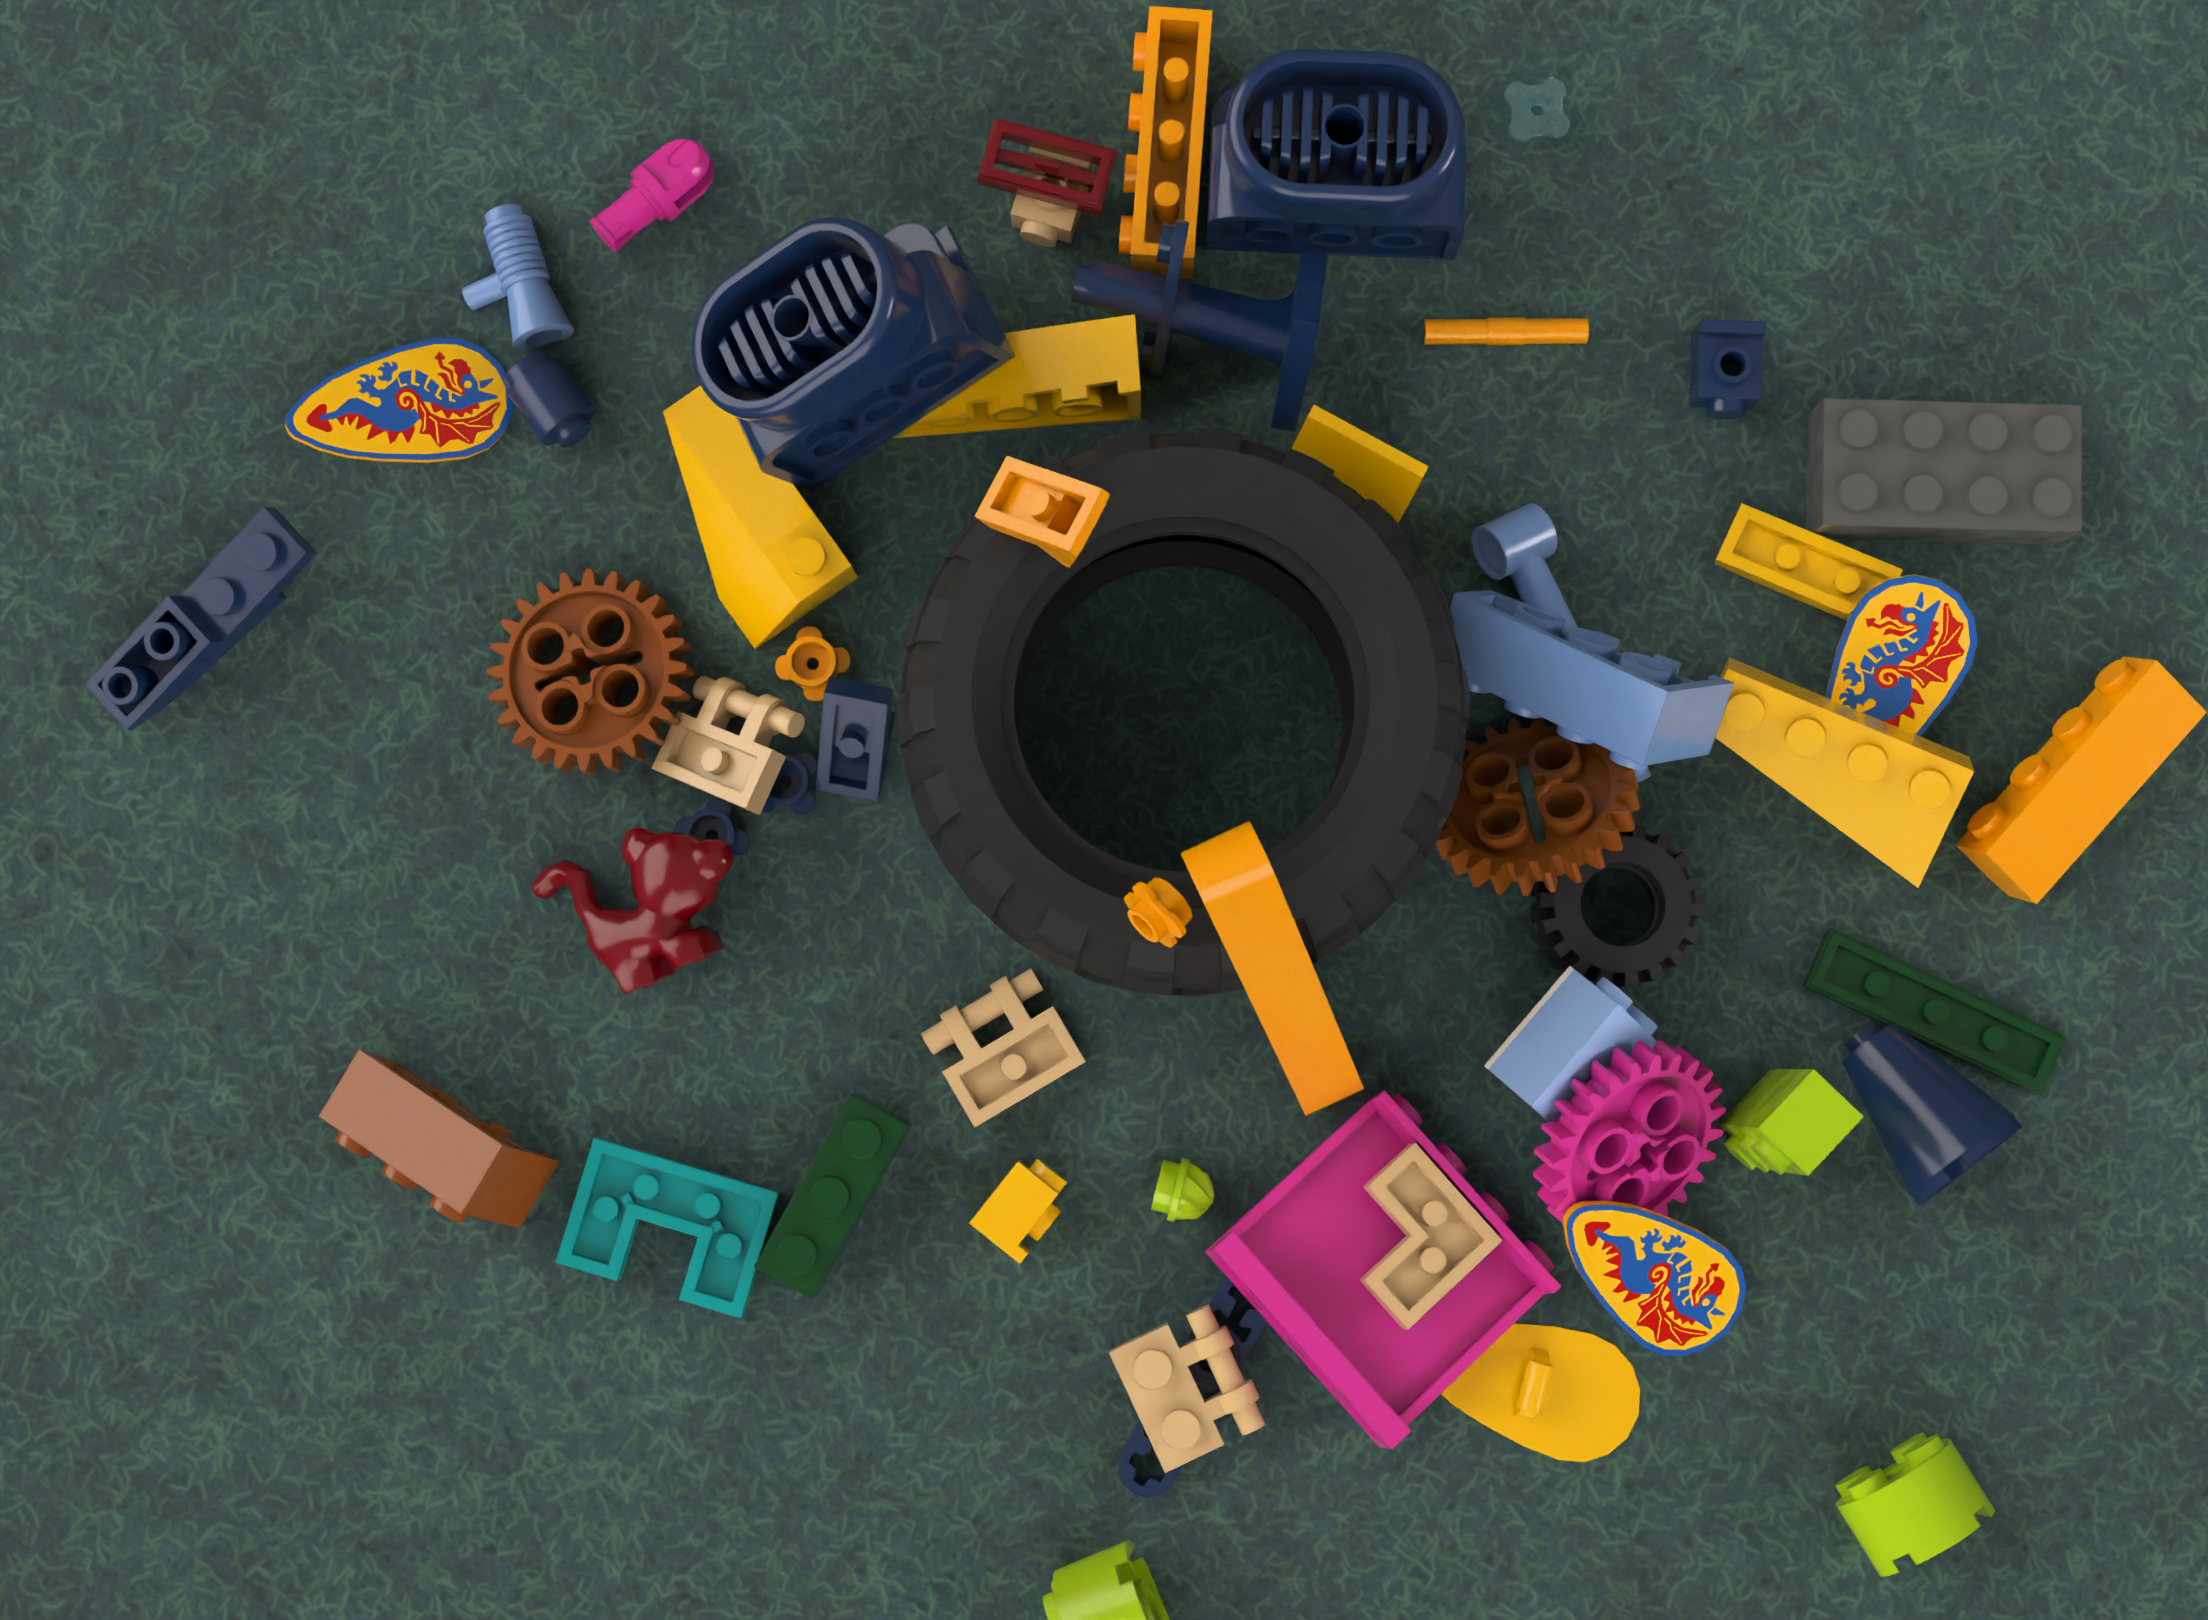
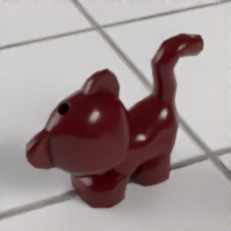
(672, 882)

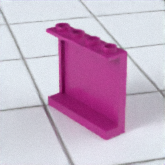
(1322, 1232)

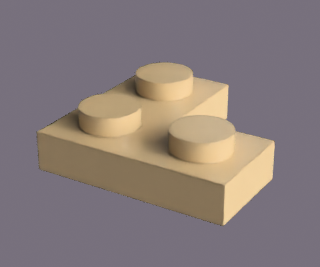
(1441, 1238)

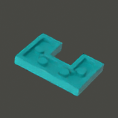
(636, 1185)

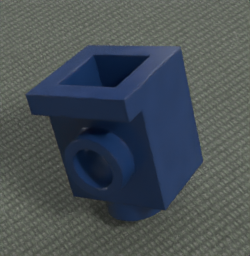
(1709, 386)

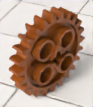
(580, 618)
(1578, 794)

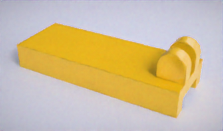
(1800, 562)

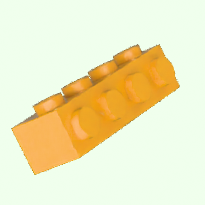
(1170, 136)
(2080, 777)

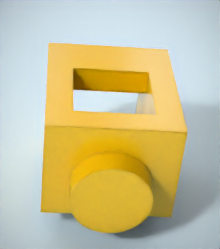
(1020, 1207)

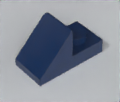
(854, 738)

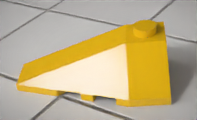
(757, 531)

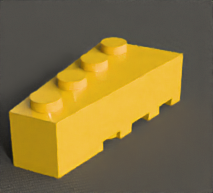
(1055, 379)
(1848, 767)

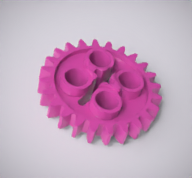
(1631, 1132)

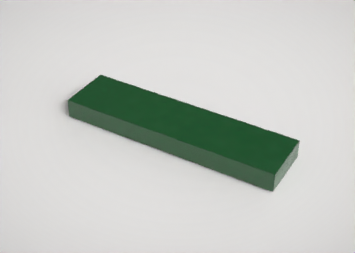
(1934, 1011)

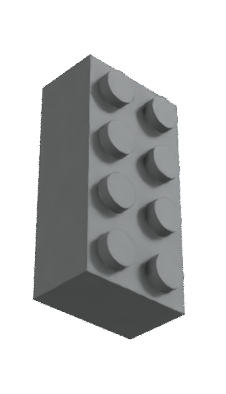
(1944, 471)

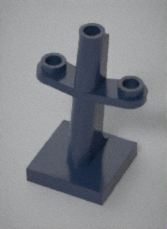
(1266, 329)

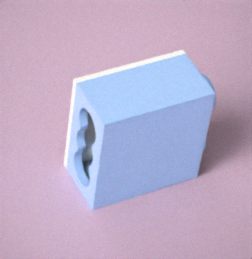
(1563, 1038)

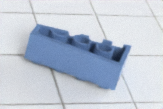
(1583, 684)

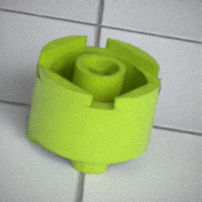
(1914, 1504)
(1105, 1588)

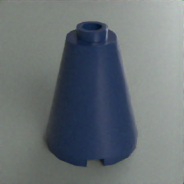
(1923, 1109)

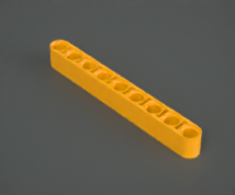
(1273, 965)

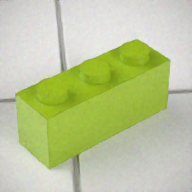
(1788, 1122)

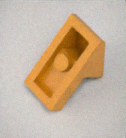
(1042, 508)

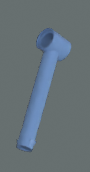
(1518, 548)

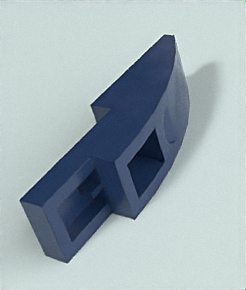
(203, 623)

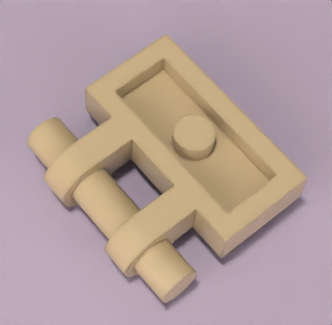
(719, 761)
(1012, 1065)
(1168, 1398)

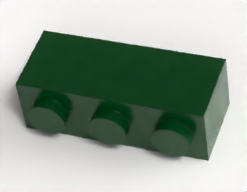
(833, 1195)

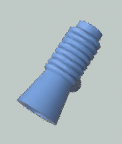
(522, 277)

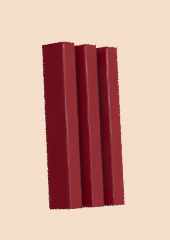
(1042, 190)

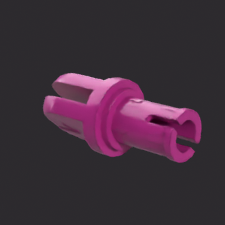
(659, 190)

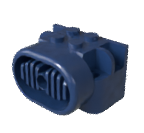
(1293, 189)
(843, 342)

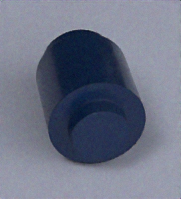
(550, 399)

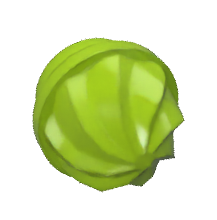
(1182, 1191)

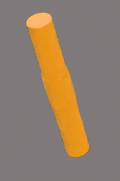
(1506, 331)

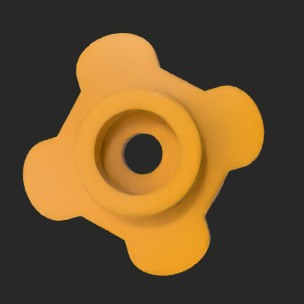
(808, 646)
(1158, 911)

